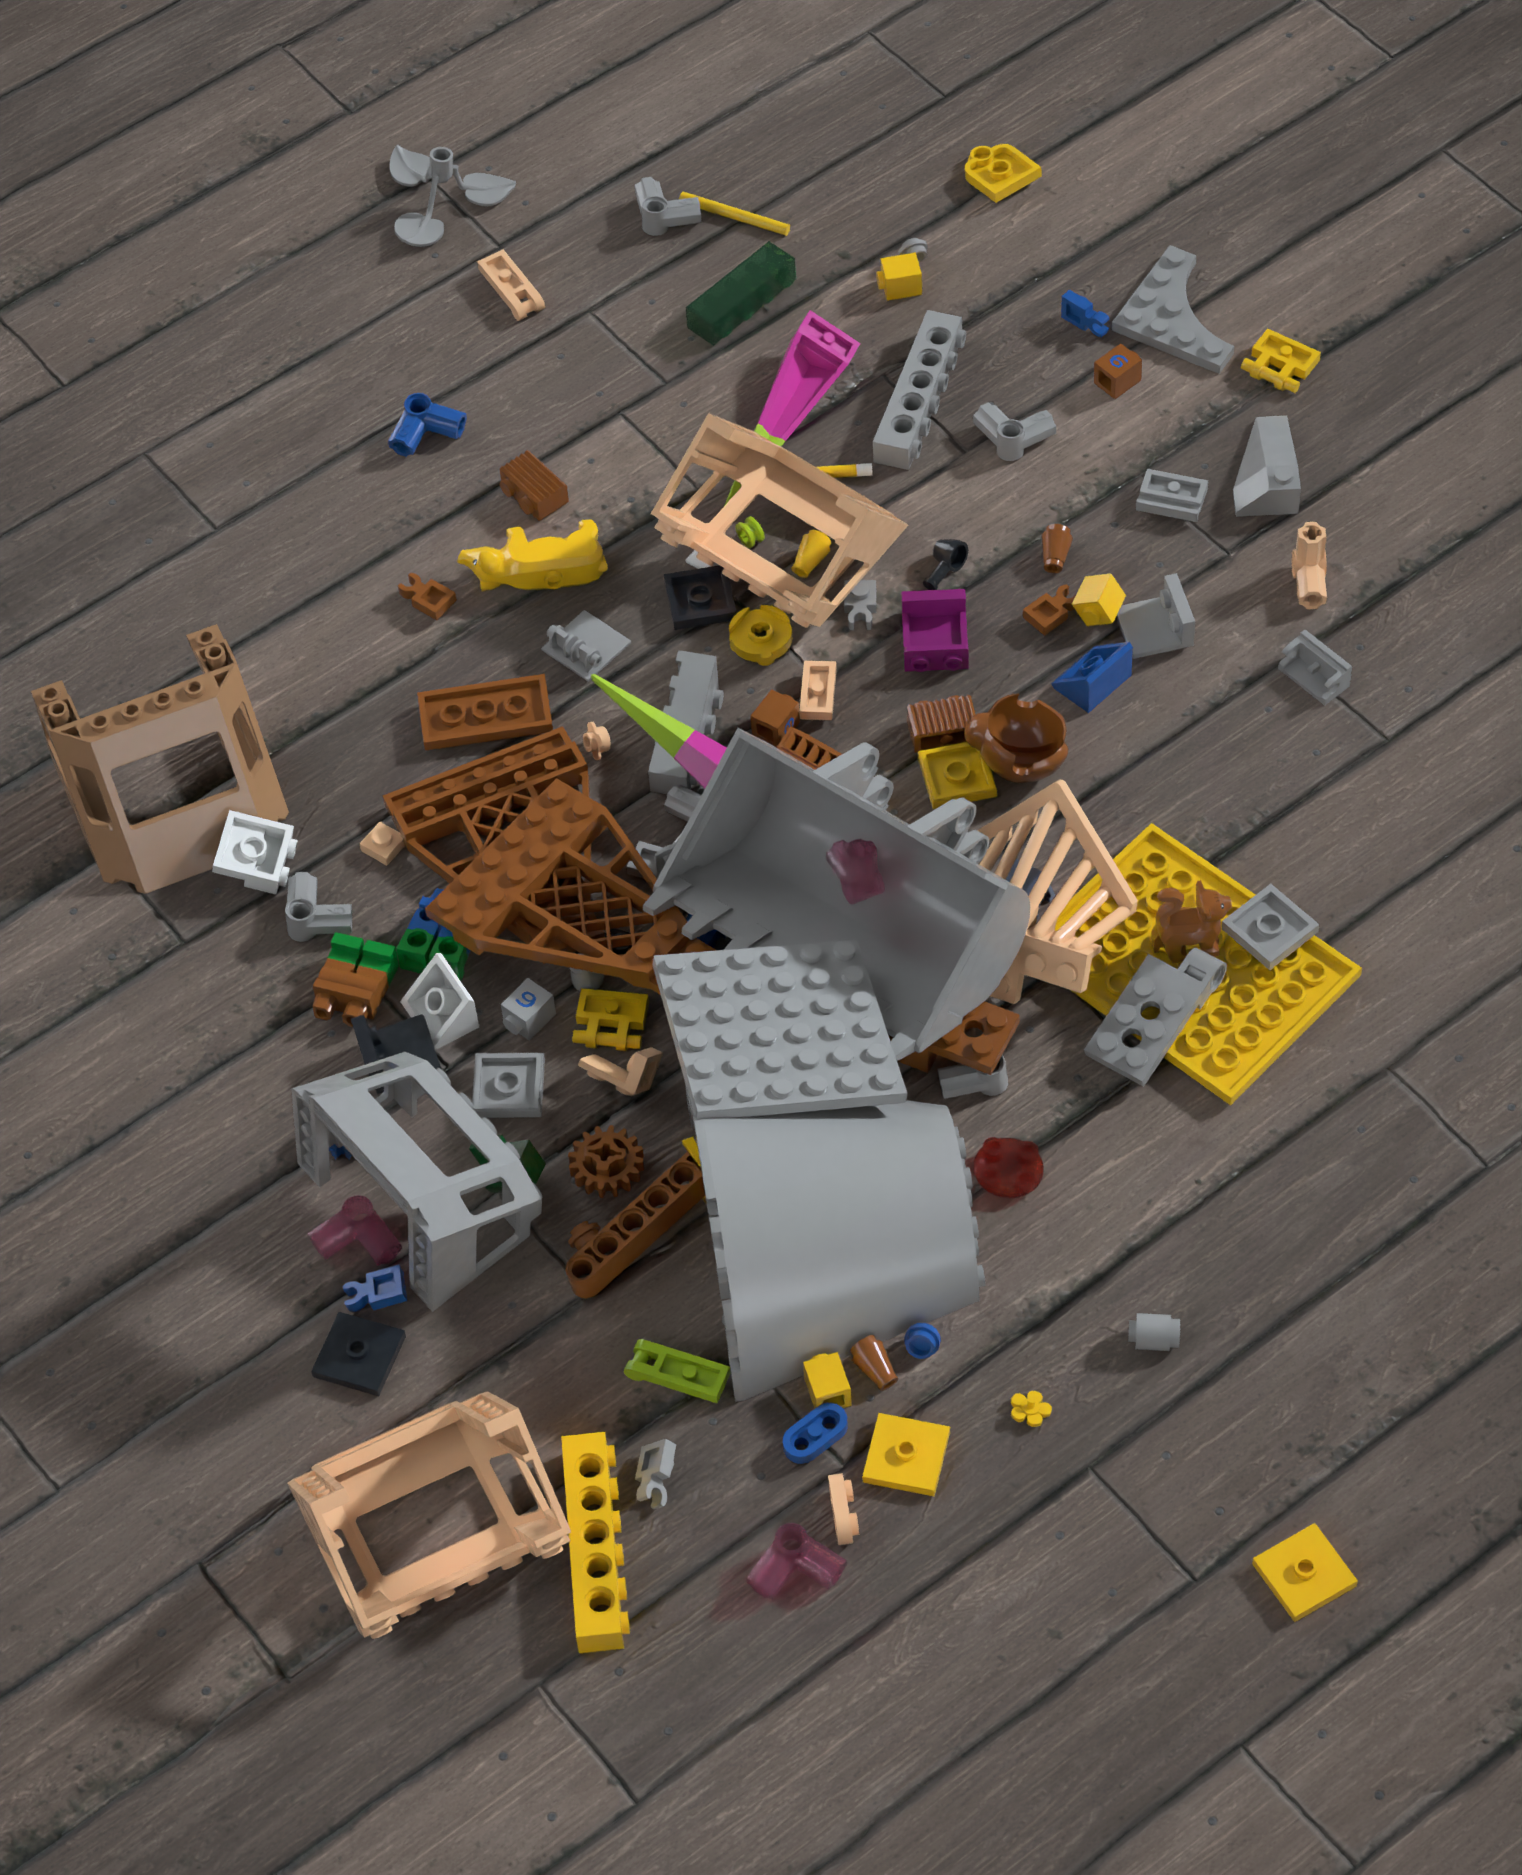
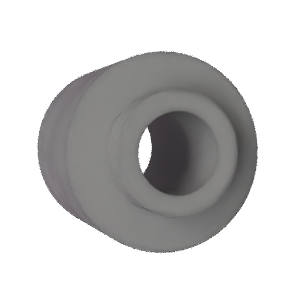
(1154, 1332)

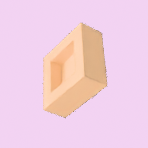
(382, 843)

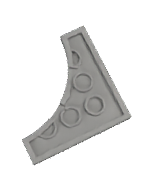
(1163, 318)

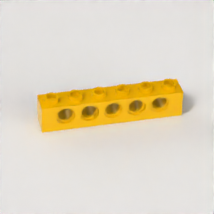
(594, 1629)

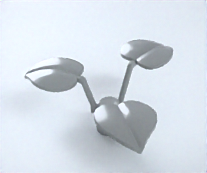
(411, 168)

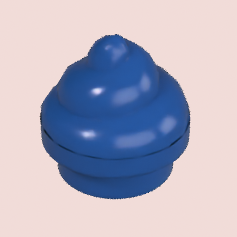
(922, 1340)

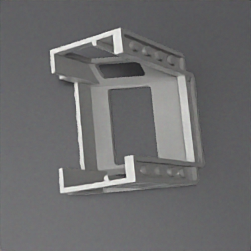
(439, 1224)

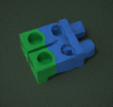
(425, 939)

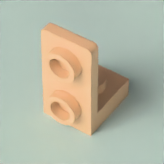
(630, 1082)

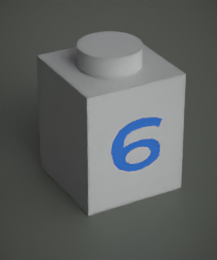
(528, 1009)

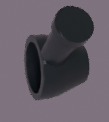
(951, 557)

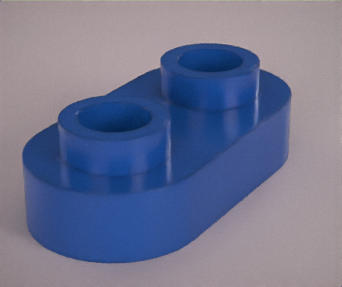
(813, 1434)

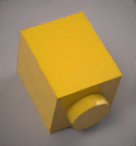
(900, 276)
(1098, 599)
(827, 1380)

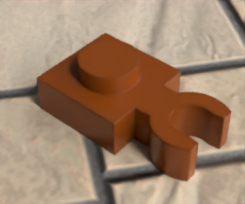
(428, 598)
(1049, 612)

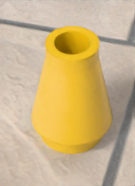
(812, 551)

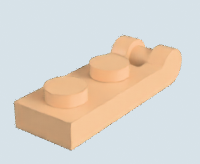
(511, 284)

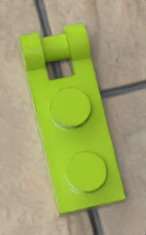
(677, 1370)

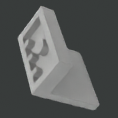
(1160, 622)

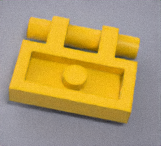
(1285, 354)
(610, 1010)

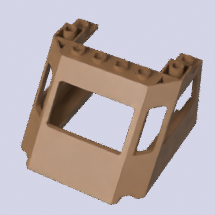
(89, 748)

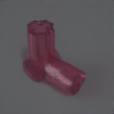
(857, 869)
(370, 1232)
(779, 1563)

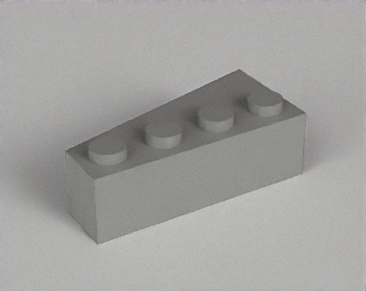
(692, 702)

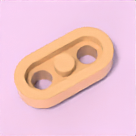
(840, 1494)

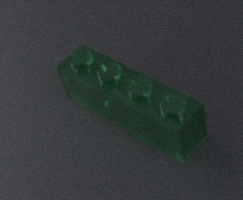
(741, 293)

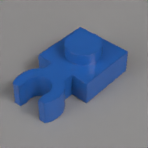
(1080, 313)
(381, 1289)

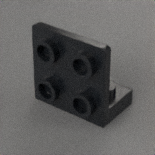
(405, 1036)

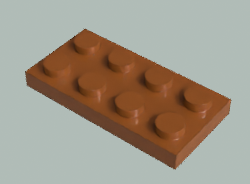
(484, 712)

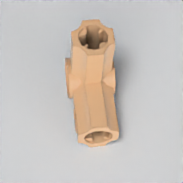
(1310, 565)

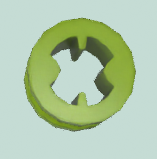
(750, 532)

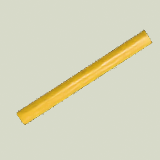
(740, 215)

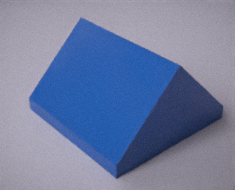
(1096, 675)

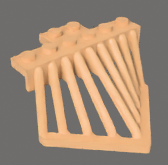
(1048, 953)

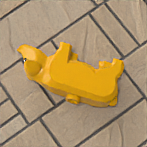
(540, 562)

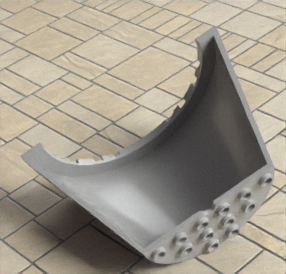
(834, 1230)

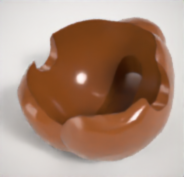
(1019, 739)

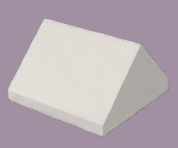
(442, 1001)

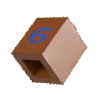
(1118, 371)
(774, 717)

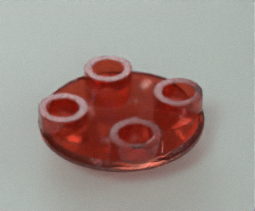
(1008, 1167)

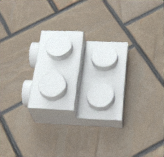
(255, 851)

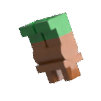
(354, 978)

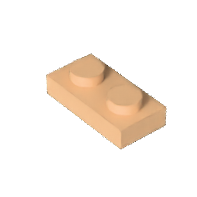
(818, 690)

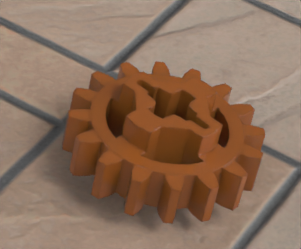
(606, 1161)

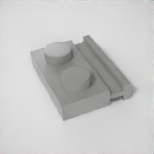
(1172, 495)

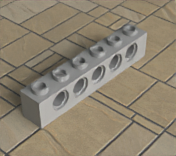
(918, 390)

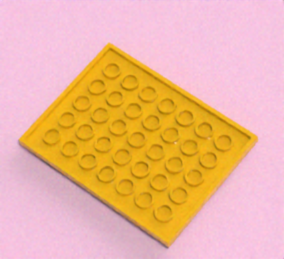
(1253, 1009)

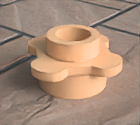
(596, 740)

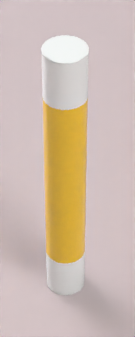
(852, 470)

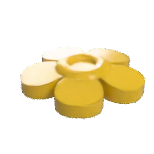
(1030, 1408)

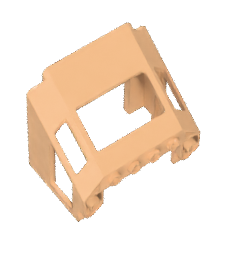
(795, 485)
(406, 1461)

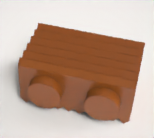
(533, 485)
(939, 722)

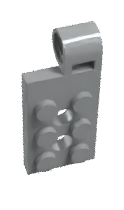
(1173, 993)

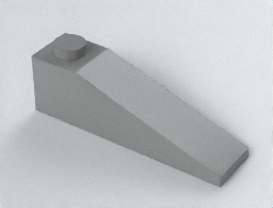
(1269, 471)

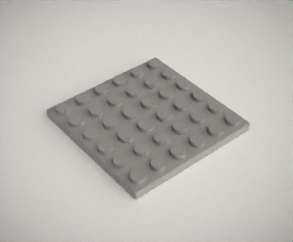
(778, 1030)

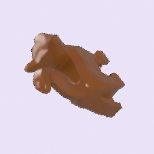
(1189, 925)

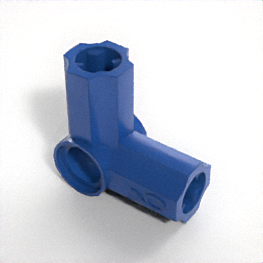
(424, 416)

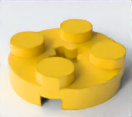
(760, 649)

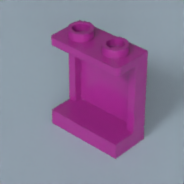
(935, 630)

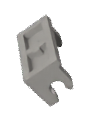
(1315, 667)

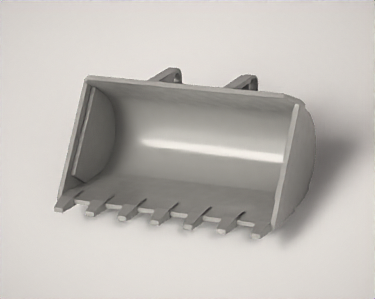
(762, 877)

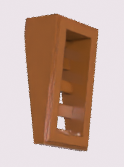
(805, 743)

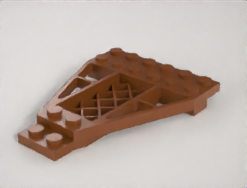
(485, 791)
(532, 854)

